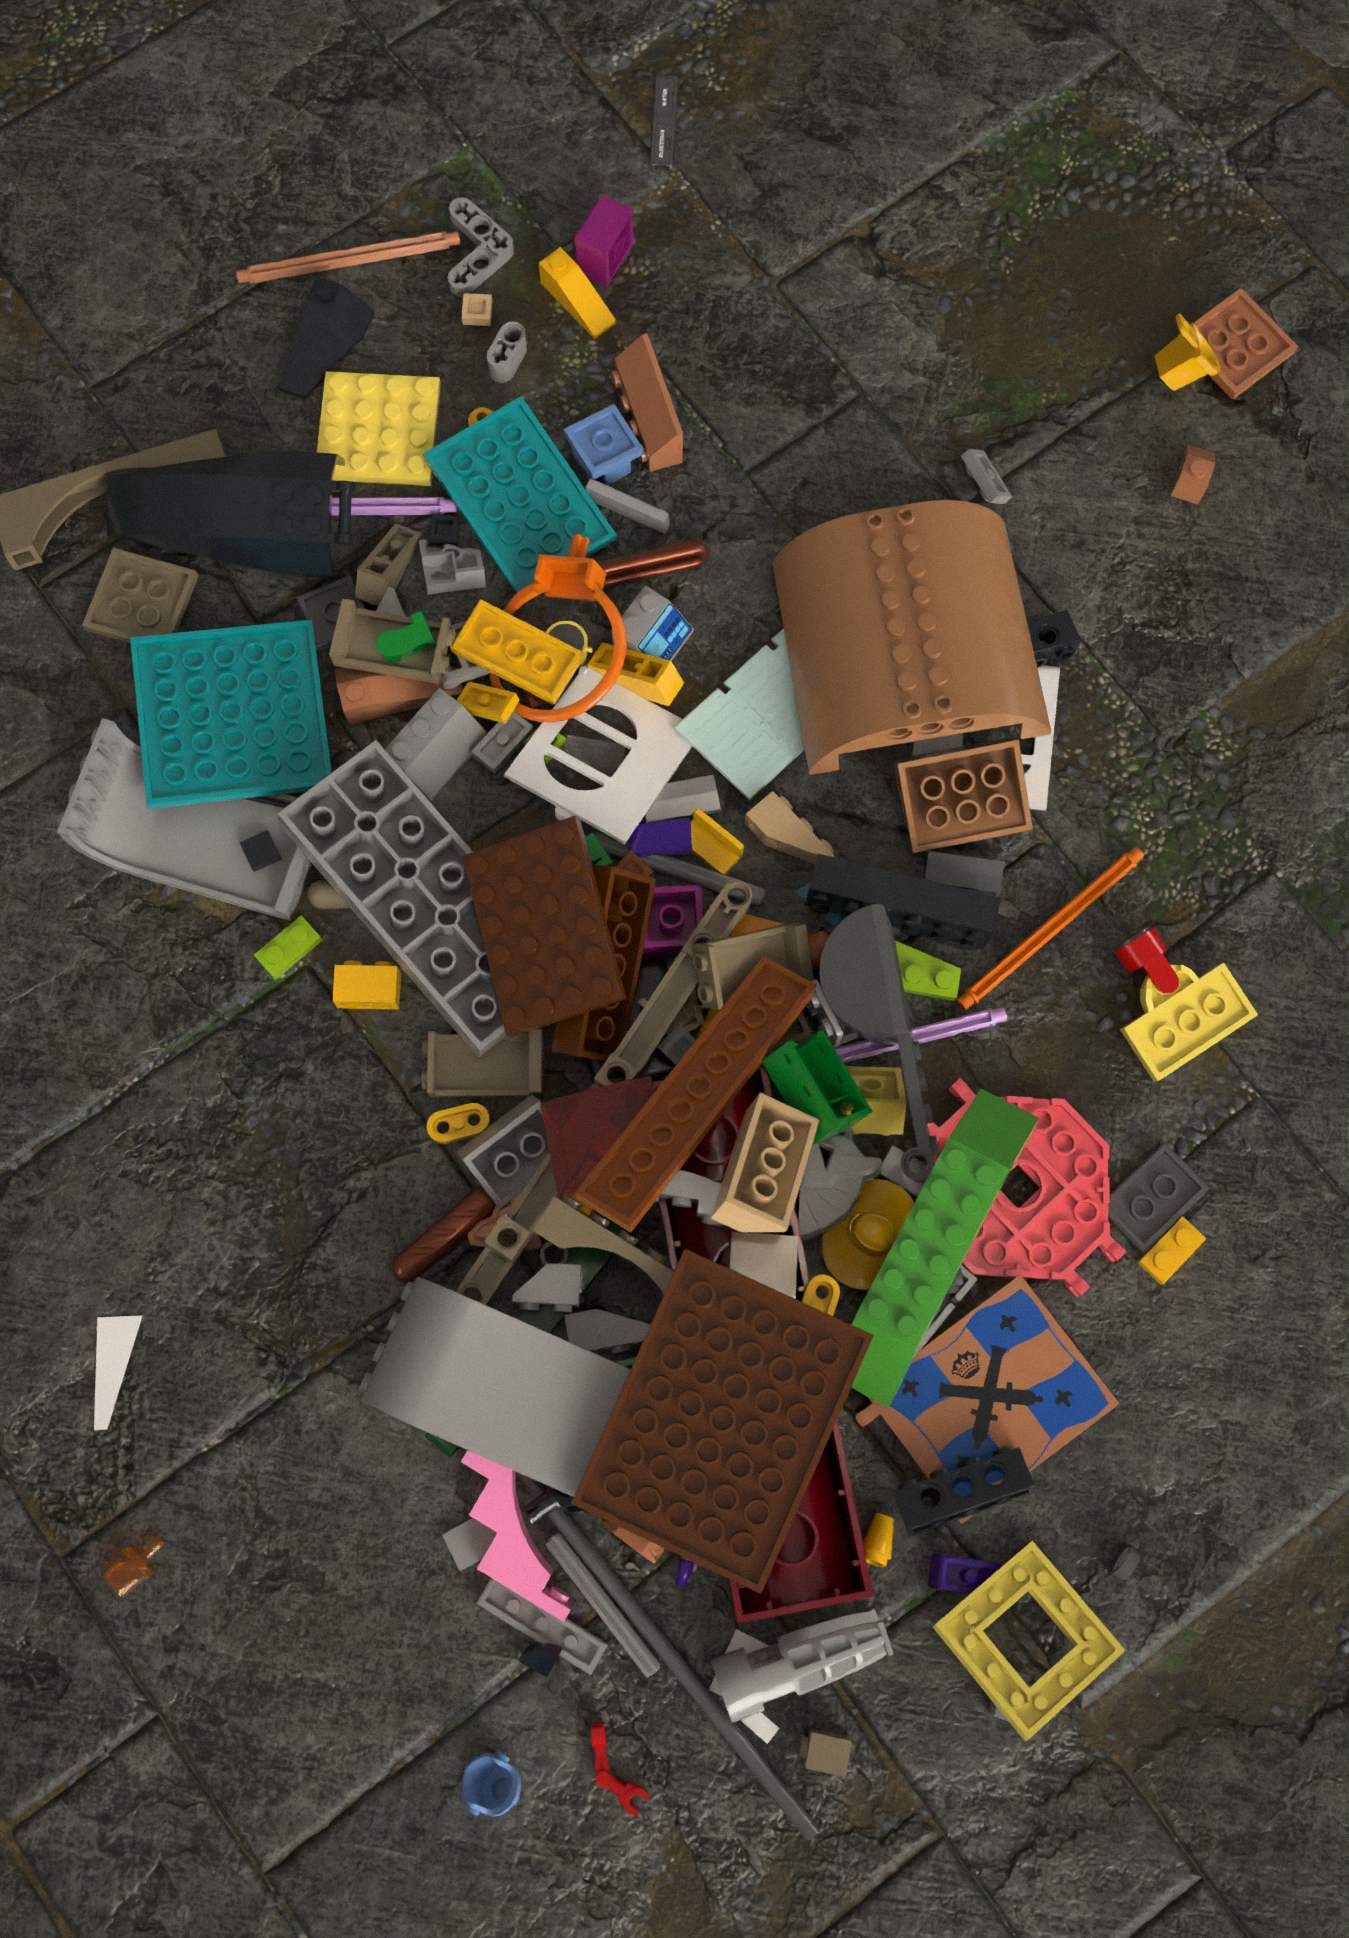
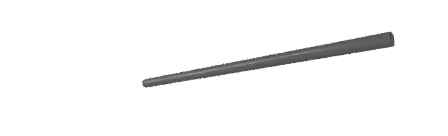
(677, 1665)

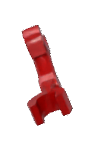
(605, 1778)

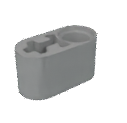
(502, 369)

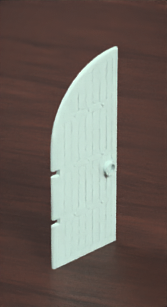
(753, 726)

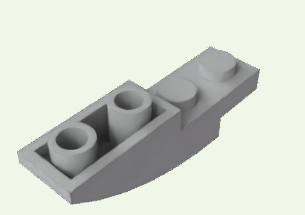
(692, 1188)

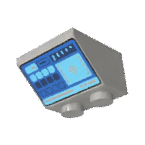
(655, 626)

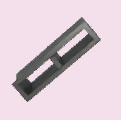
(965, 872)

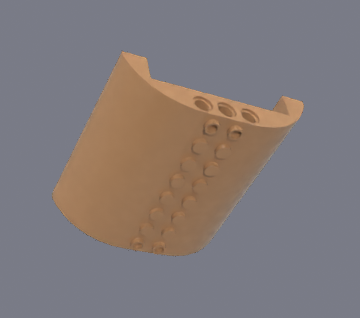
(906, 630)

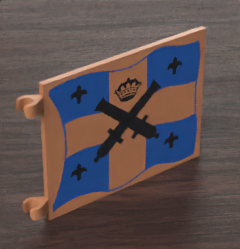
(992, 1384)

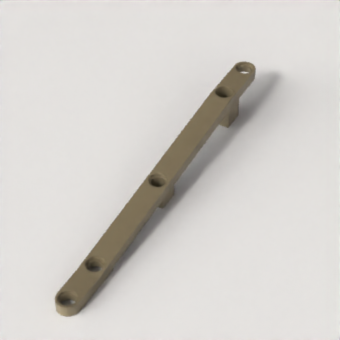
(629, 1059)

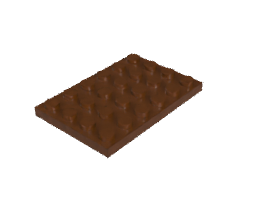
(543, 927)

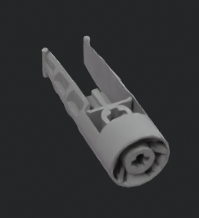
(800, 1661)

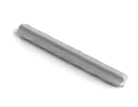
(603, 1605)

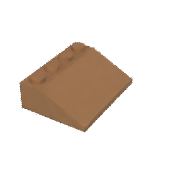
(963, 794)

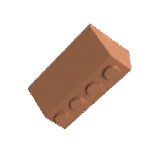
(648, 405)

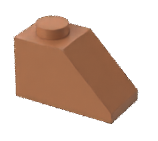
(1193, 474)

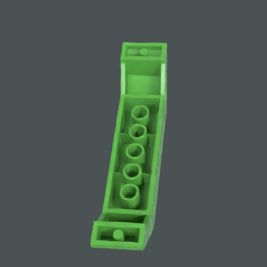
(937, 1239)

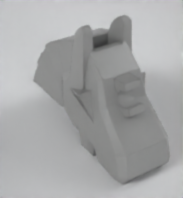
(834, 1189)

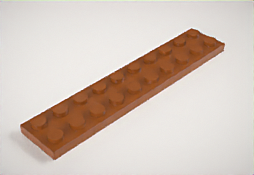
(695, 1094)

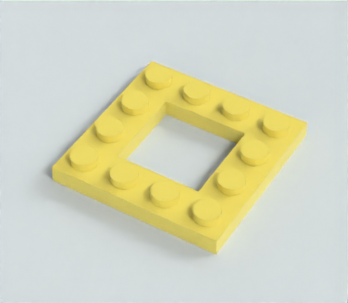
(1093, 1643)

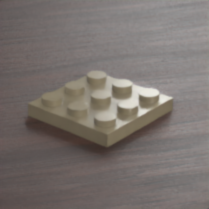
(139, 597)

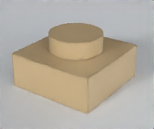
(477, 309)

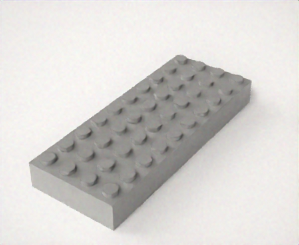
(404, 881)

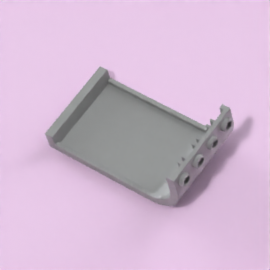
(178, 845)
(493, 1385)

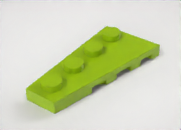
(926, 974)

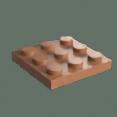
(1243, 342)

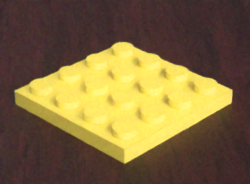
(379, 426)

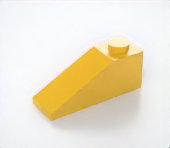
(575, 292)
(641, 673)

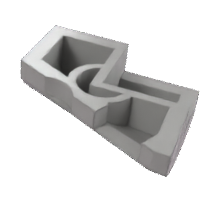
(451, 568)

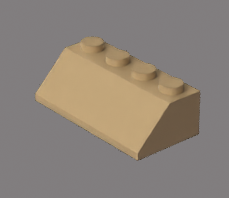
(765, 1167)

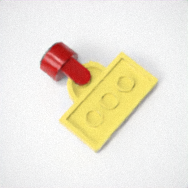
(1180, 1009)

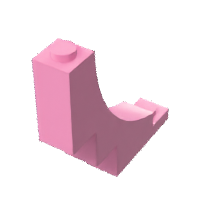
(512, 1554)

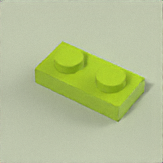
(288, 947)

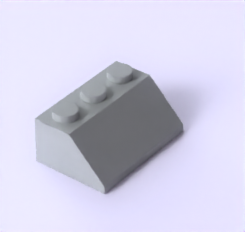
(436, 743)
(508, 1151)

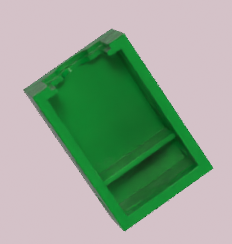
(817, 1084)

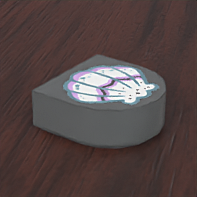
(1126, 1562)

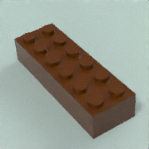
(626, 907)

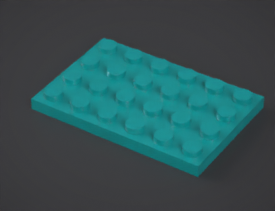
(517, 492)

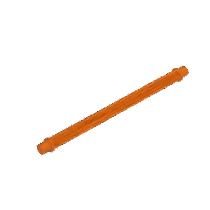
(1049, 928)

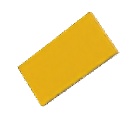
(517, 652)

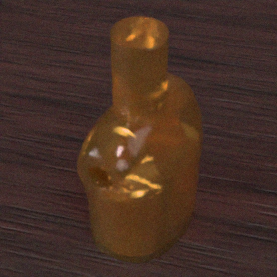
(131, 1567)

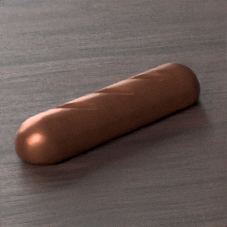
(654, 562)
(442, 1236)

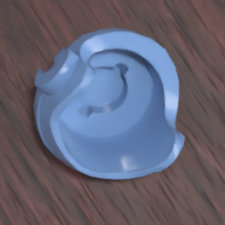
(491, 1784)

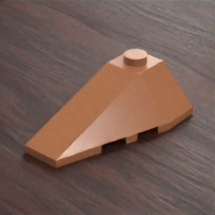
(377, 695)

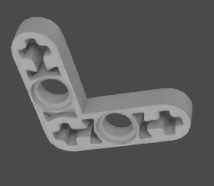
(486, 247)

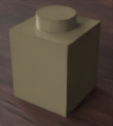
(825, 1752)

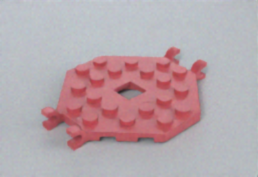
(1066, 1213)

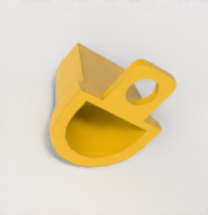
(1186, 357)

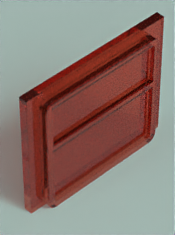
(586, 1126)

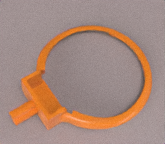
(577, 579)

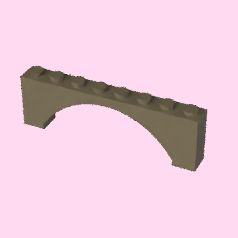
(36, 511)

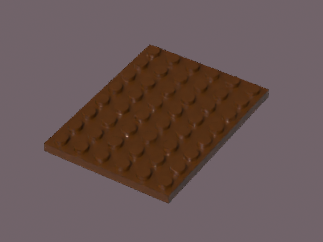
(722, 1420)

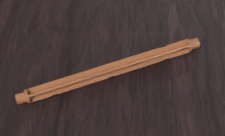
(348, 257)

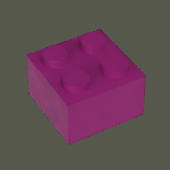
(604, 240)
(672, 919)

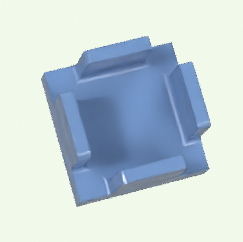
(603, 445)

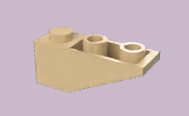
(782, 830)

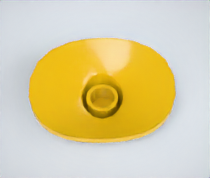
(862, 1242)

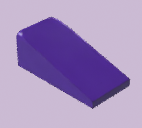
(662, 838)
(959, 1573)

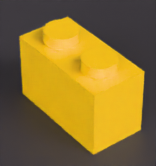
(367, 985)

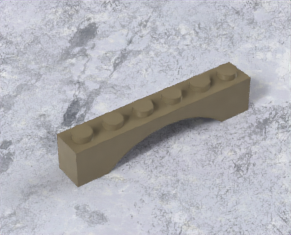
(570, 1227)

